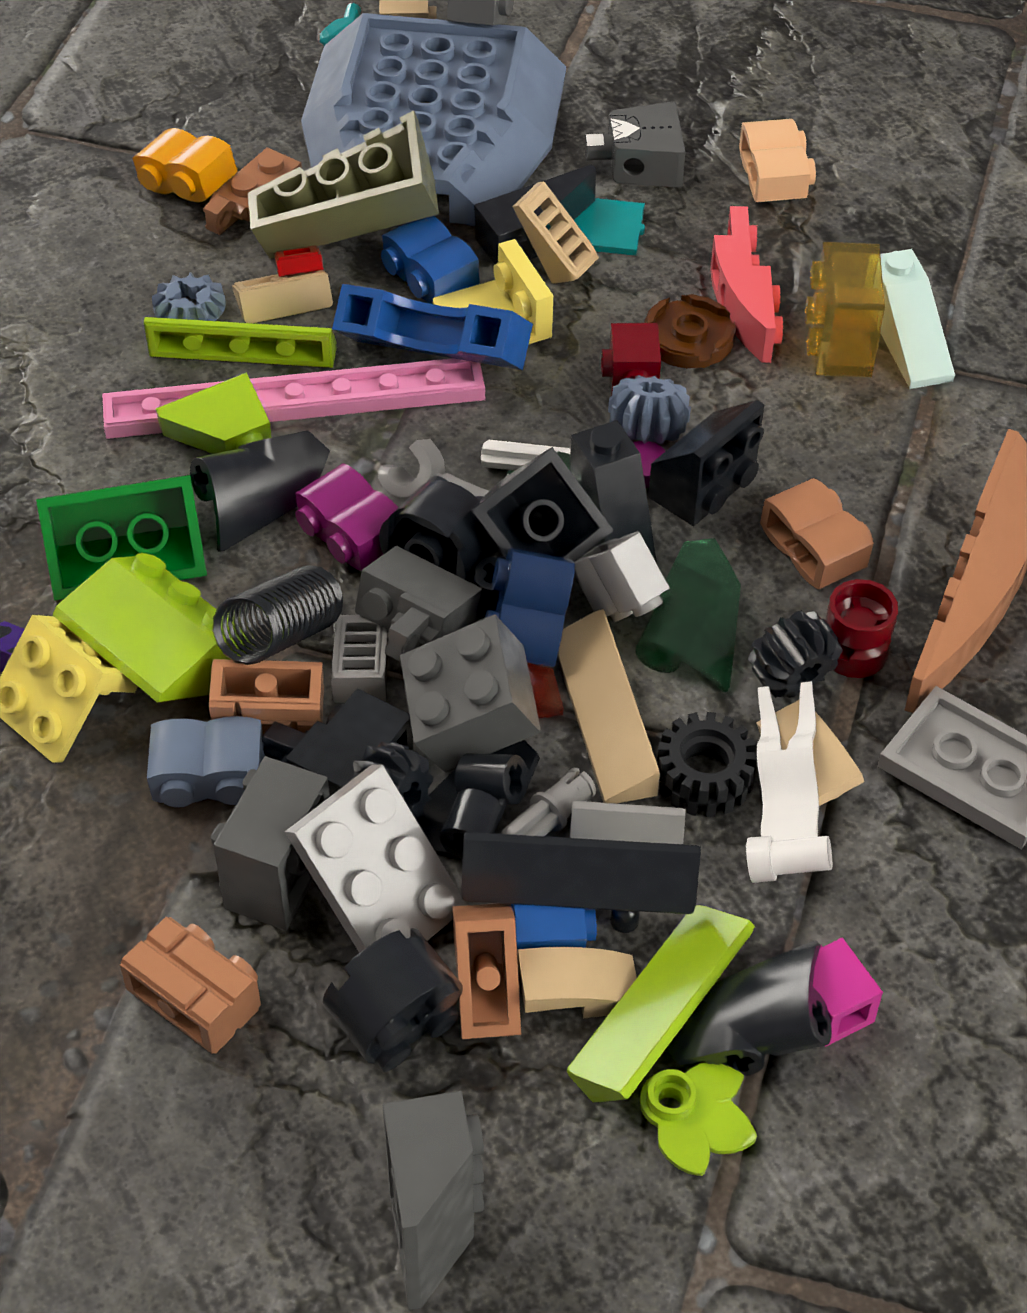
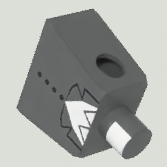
(642, 145)

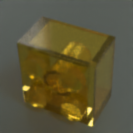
(845, 309)

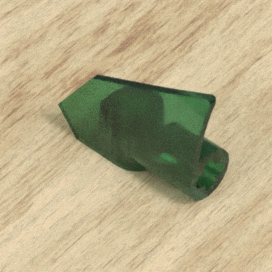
(696, 615)

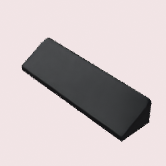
(580, 873)

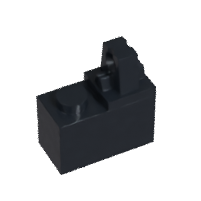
(335, 746)

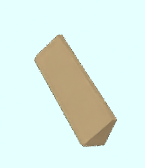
(607, 711)

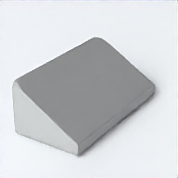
(627, 822)

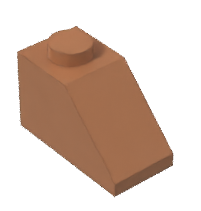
(487, 970)

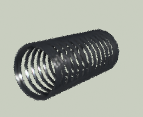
(270, 598)

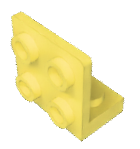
(515, 289)
(54, 686)

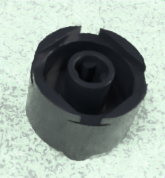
(439, 528)
(394, 997)

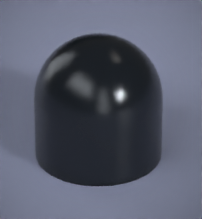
(624, 920)

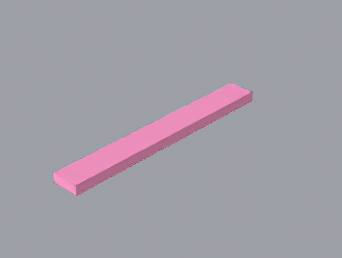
(315, 393)

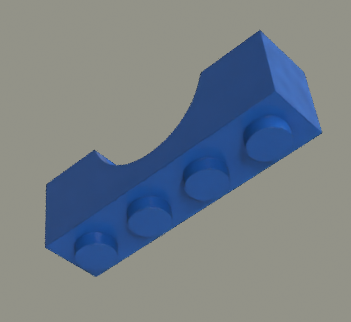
(465, 333)

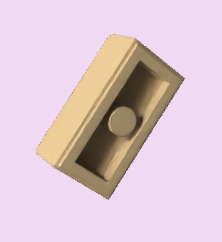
(282, 295)

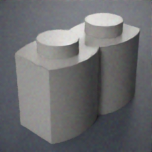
(621, 577)

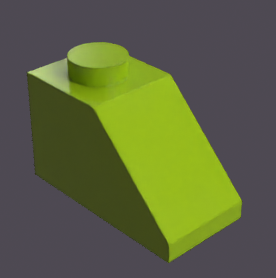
(217, 417)

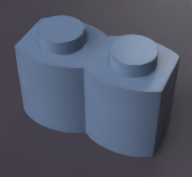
(202, 759)

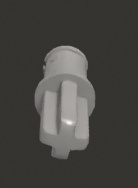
(552, 808)

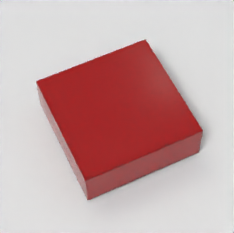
(298, 260)

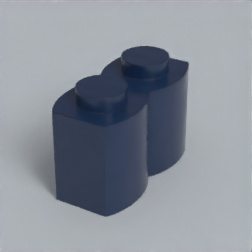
(534, 600)

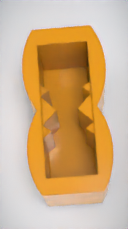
(185, 165)

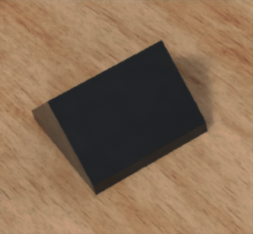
(542, 511)

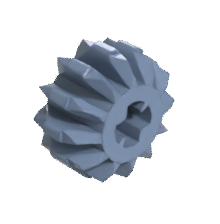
(650, 408)

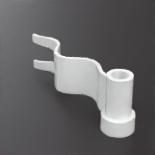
(789, 797)

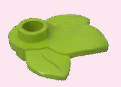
(704, 1120)

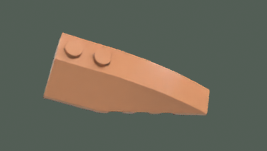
(985, 576)

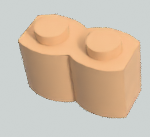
(776, 160)

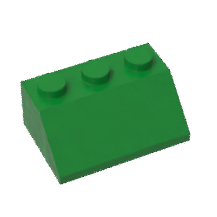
(120, 521)

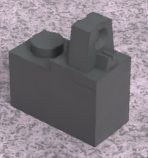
(414, 600)

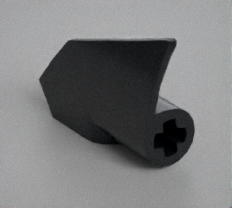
(256, 482)
(476, 796)
(757, 1014)

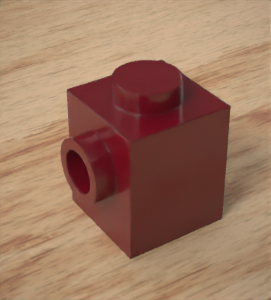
(632, 352)

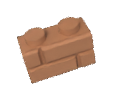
(269, 692)
(192, 983)

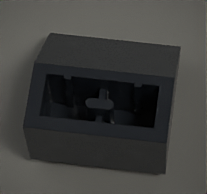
(709, 463)

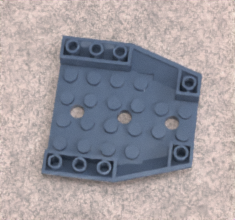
(488, 95)

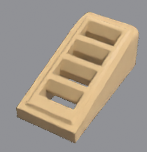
(575, 252)

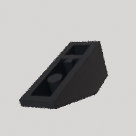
(498, 222)

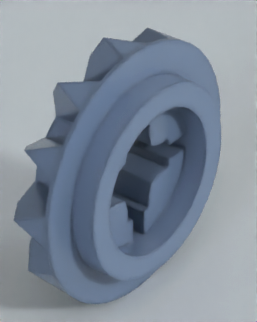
(172, 305)

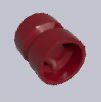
(864, 621)

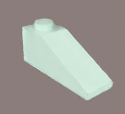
(912, 322)

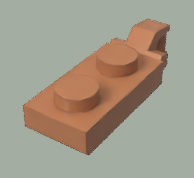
(231, 199)

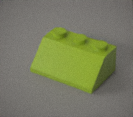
(147, 626)

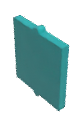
(613, 225)

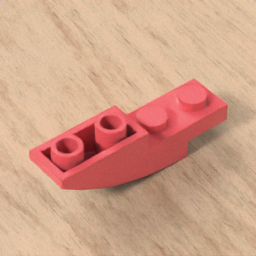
(746, 286)

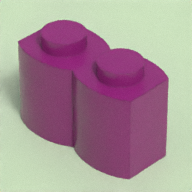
(345, 515)

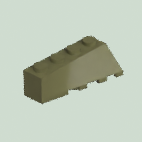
(348, 192)

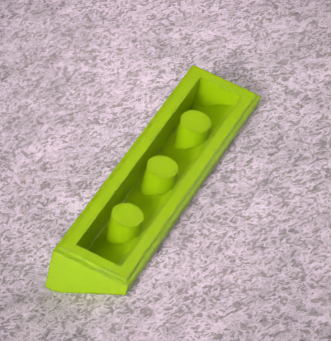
(240, 342)
(658, 1004)

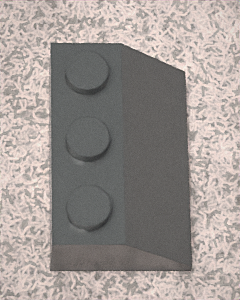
(432, 1185)

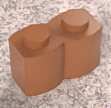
(817, 533)

